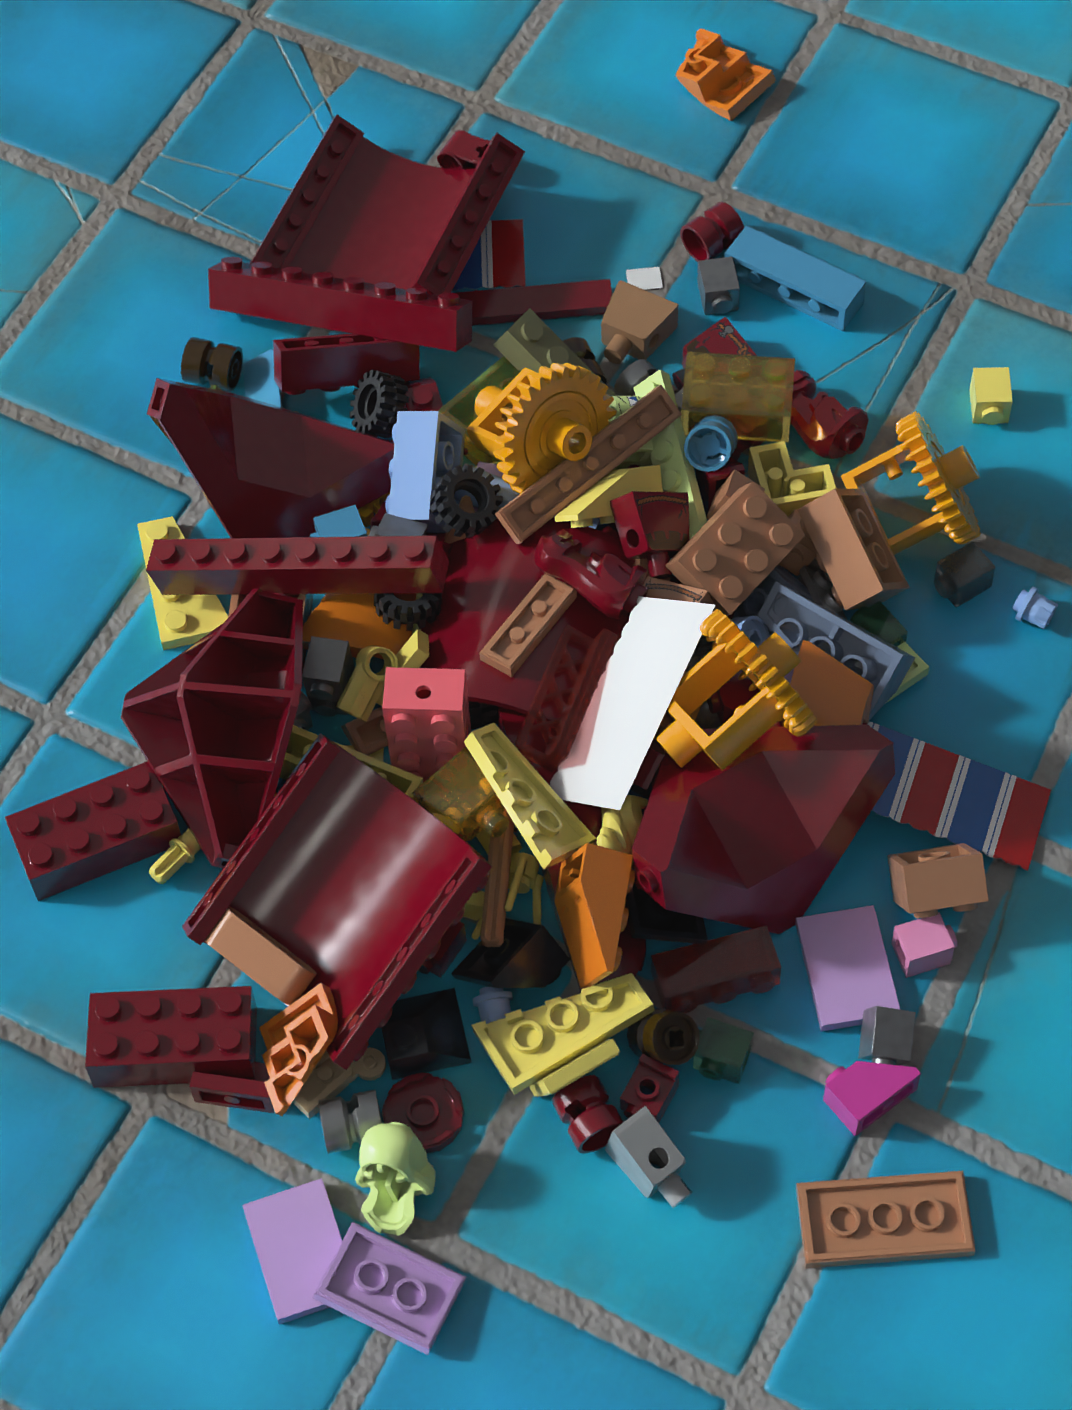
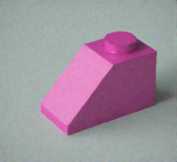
(868, 1091)

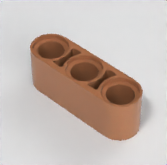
(260, 956)

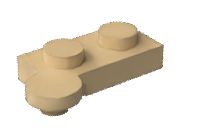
(330, 1079)

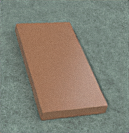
(885, 1219)

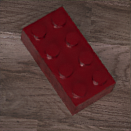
(93, 830)
(170, 1034)

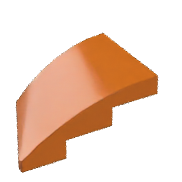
(722, 75)
(355, 620)
(831, 688)
(296, 1043)

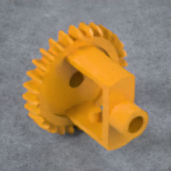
(540, 420)
(942, 474)
(763, 666)

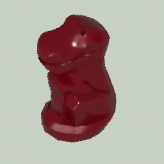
(824, 421)
(601, 580)

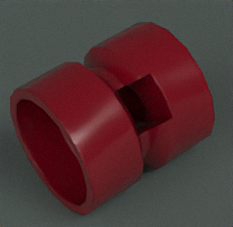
(710, 235)
(586, 1109)

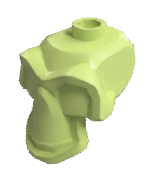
(396, 1172)

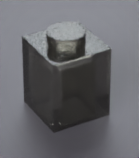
(963, 574)

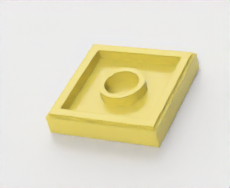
(575, 1069)

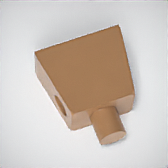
(636, 323)

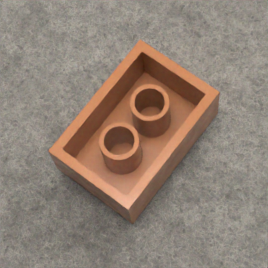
(736, 548)
(852, 548)

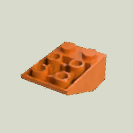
(592, 909)

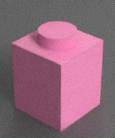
(923, 945)

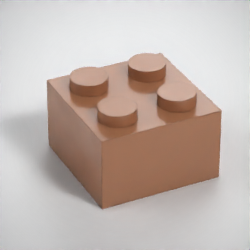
(938, 879)

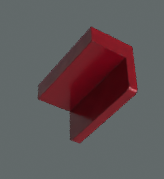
(233, 1091)

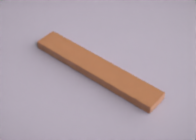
(573, 478)

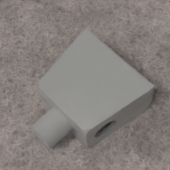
(643, 1142)

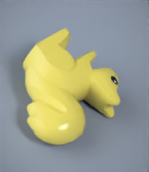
(622, 825)

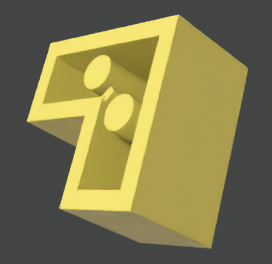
(787, 488)

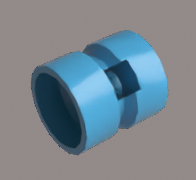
(710, 443)

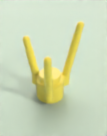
(522, 878)

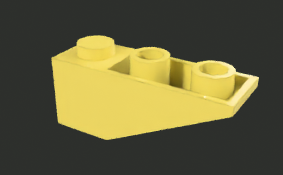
(596, 500)

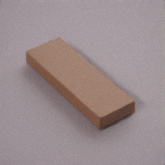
(528, 625)

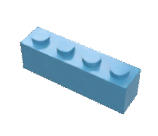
(796, 278)

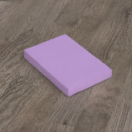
(846, 965)
(294, 1245)
(389, 1288)

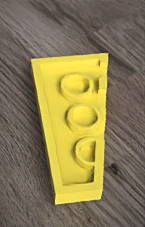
(179, 618)
(533, 805)
(549, 1036)

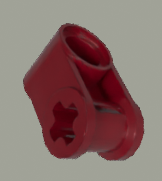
(462, 151)

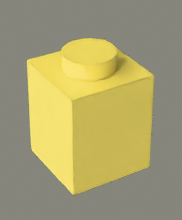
(991, 395)

